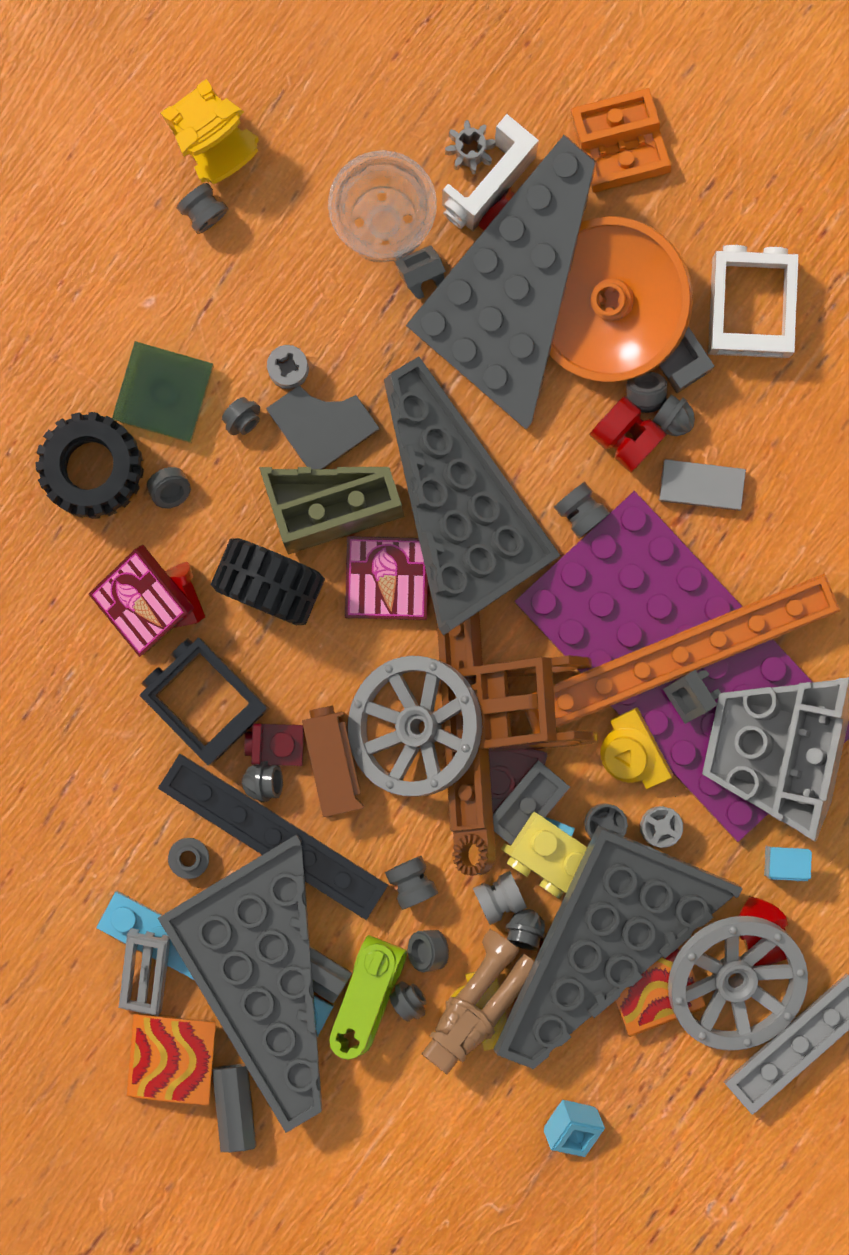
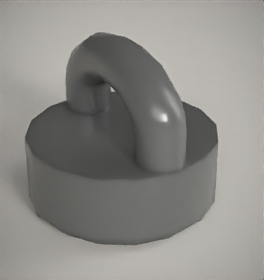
(647, 392)
(168, 487)
(428, 950)

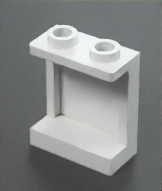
(519, 151)

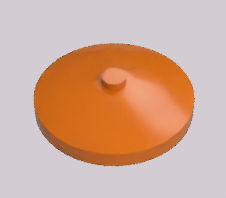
(621, 301)

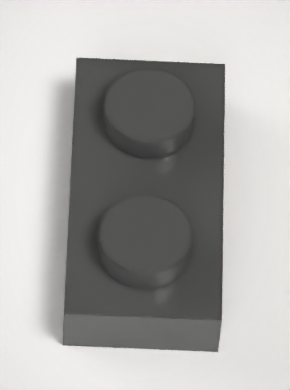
(534, 793)

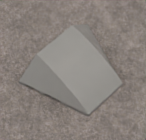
(781, 749)

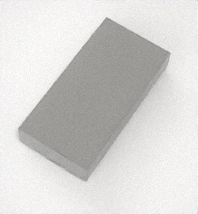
(702, 485)

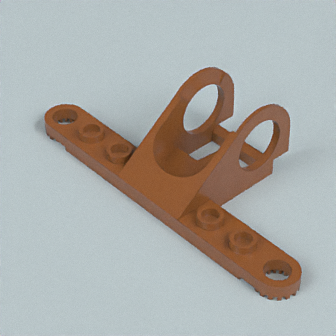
(471, 795)

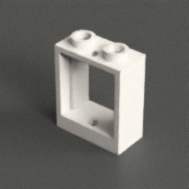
(753, 344)

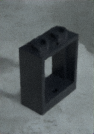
(235, 729)

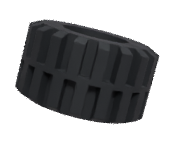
(65, 440)
(267, 581)

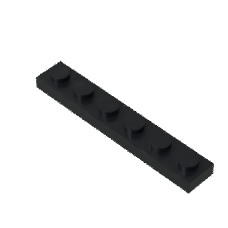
(265, 830)

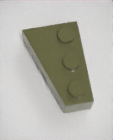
(329, 503)

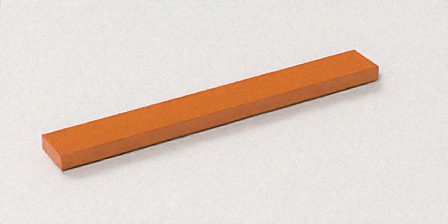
(690, 650)

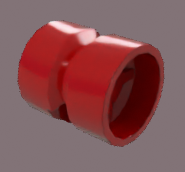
(615, 425)

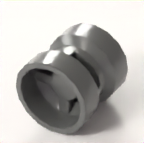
(581, 510)
(613, 819)
(411, 882)

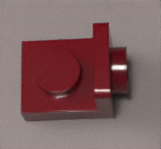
(276, 744)

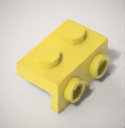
(546, 852)

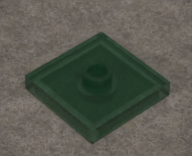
(163, 392)

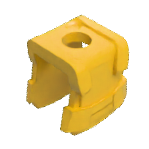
(210, 133)

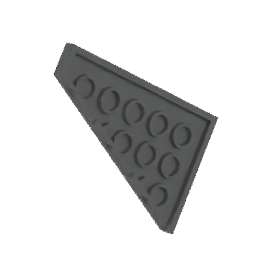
(505, 294)
(466, 513)
(613, 924)
(254, 967)

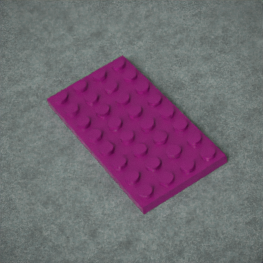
(635, 587)

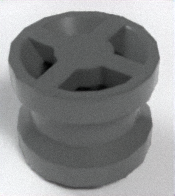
(202, 208)

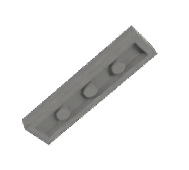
(793, 1048)

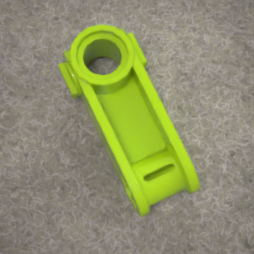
(367, 996)

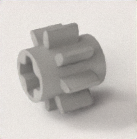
(467, 136)

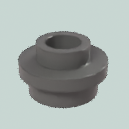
(241, 416)
(200, 852)
(408, 1001)

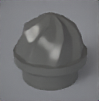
(675, 417)
(263, 781)
(526, 930)

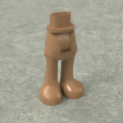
(463, 1023)

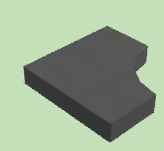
(319, 428)

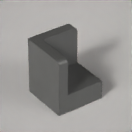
(686, 363)

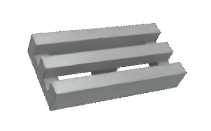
(149, 942)

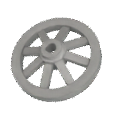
(408, 723)
(740, 986)

